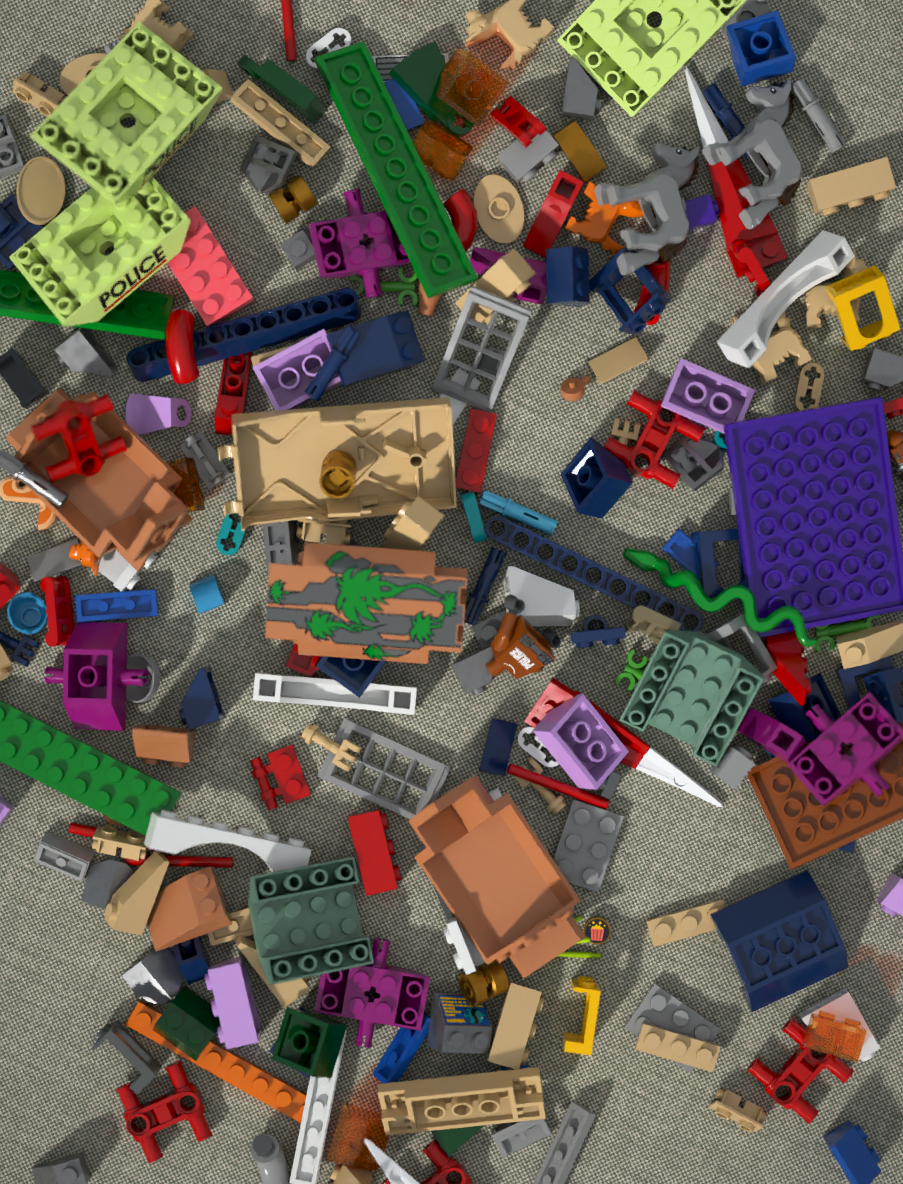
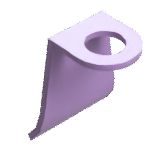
(154, 413)

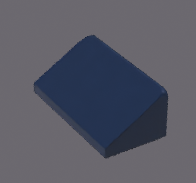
(498, 746)

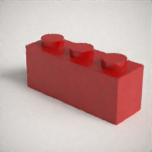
(374, 851)

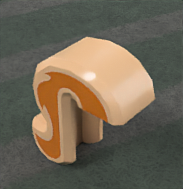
(14, 491)

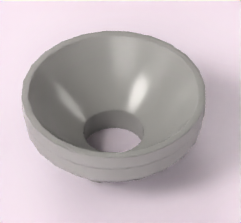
(142, 693)

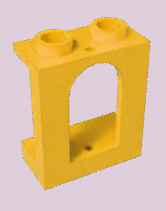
(853, 287)
(583, 1042)

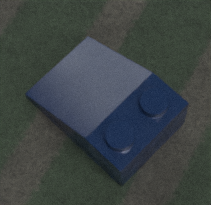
(382, 349)
(351, 673)

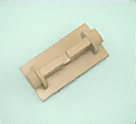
(28, 89)
(334, 531)
(109, 838)
(728, 1108)

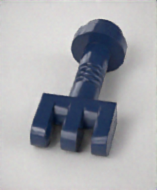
(19, 647)

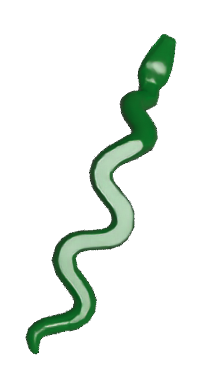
(649, 562)

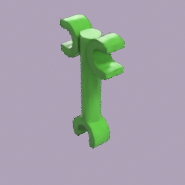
(405, 286)
(824, 632)
(632, 670)

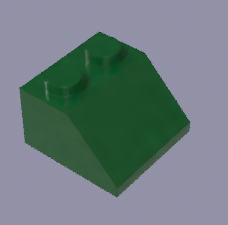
(188, 1023)
(309, 1042)

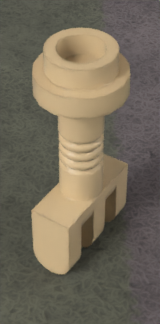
(624, 435)
(312, 734)
(555, 804)

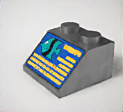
(458, 1025)

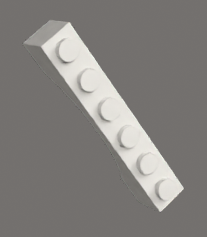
(817, 262)
(329, 692)
(176, 834)

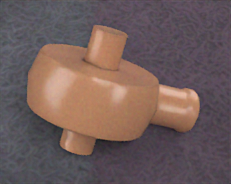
(574, 388)

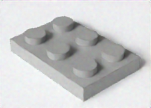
(587, 844)
(668, 1012)

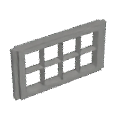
(499, 305)
(430, 791)

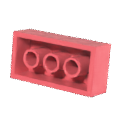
(208, 274)

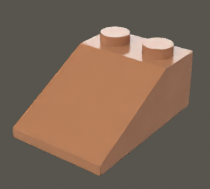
(164, 744)
(188, 909)

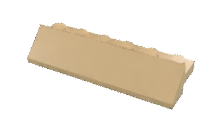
(462, 1101)

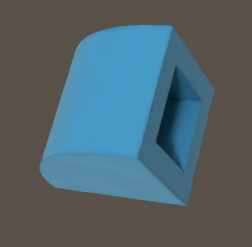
(207, 594)

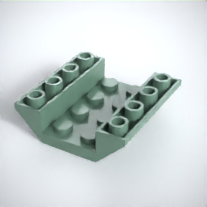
(694, 693)
(307, 921)

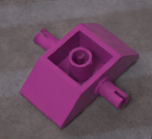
(339, 248)
(96, 676)
(822, 763)
(400, 997)

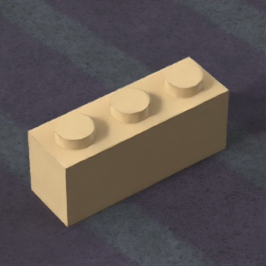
(851, 186)
(503, 279)
(412, 526)
(515, 1026)

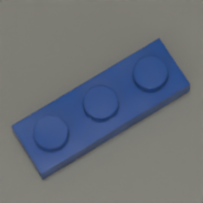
(117, 605)
(401, 1052)

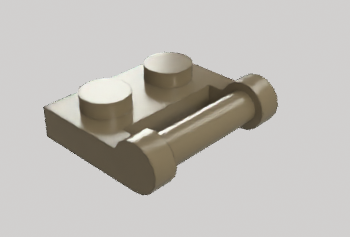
(650, 623)

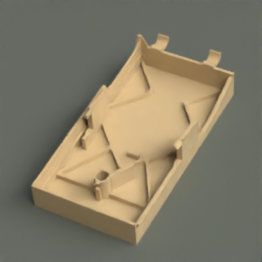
(397, 449)

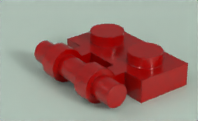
(287, 773)

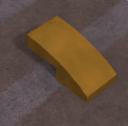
(579, 151)

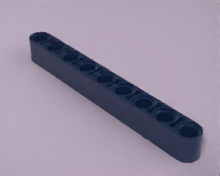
(252, 332)
(583, 564)

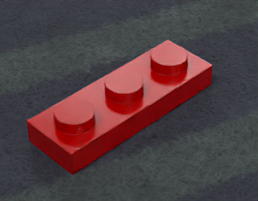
(475, 450)

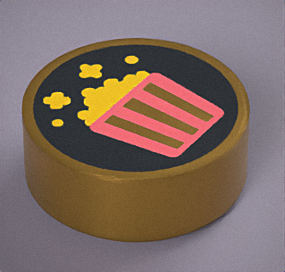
(597, 930)

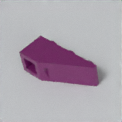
(484, 259)
(771, 735)

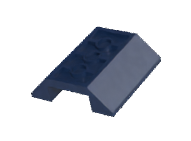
(781, 940)

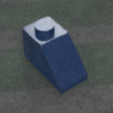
(192, 959)

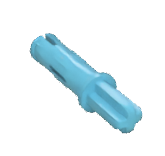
(518, 512)

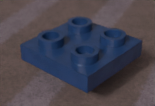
(14, 230)
(607, 635)

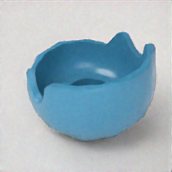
(27, 613)

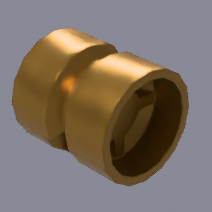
(303, 199)
(338, 474)
(484, 983)

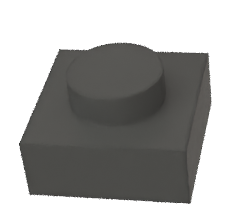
(489, 363)
(609, 785)

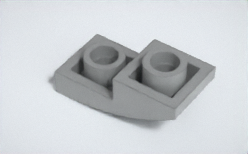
(10, 155)

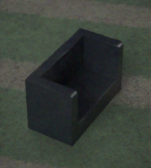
(21, 379)

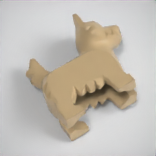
(151, 16)
(511, 26)
(818, 301)
(780, 345)

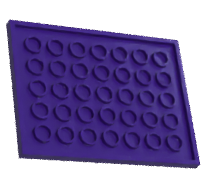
(817, 513)

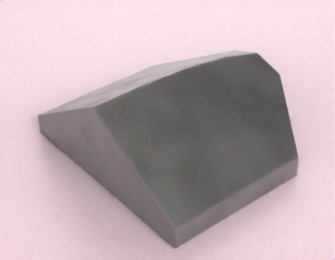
(267, 164)
(695, 460)
(104, 881)
(155, 977)

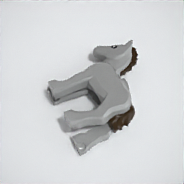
(767, 148)
(660, 204)

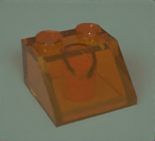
(470, 86)
(348, 1138)

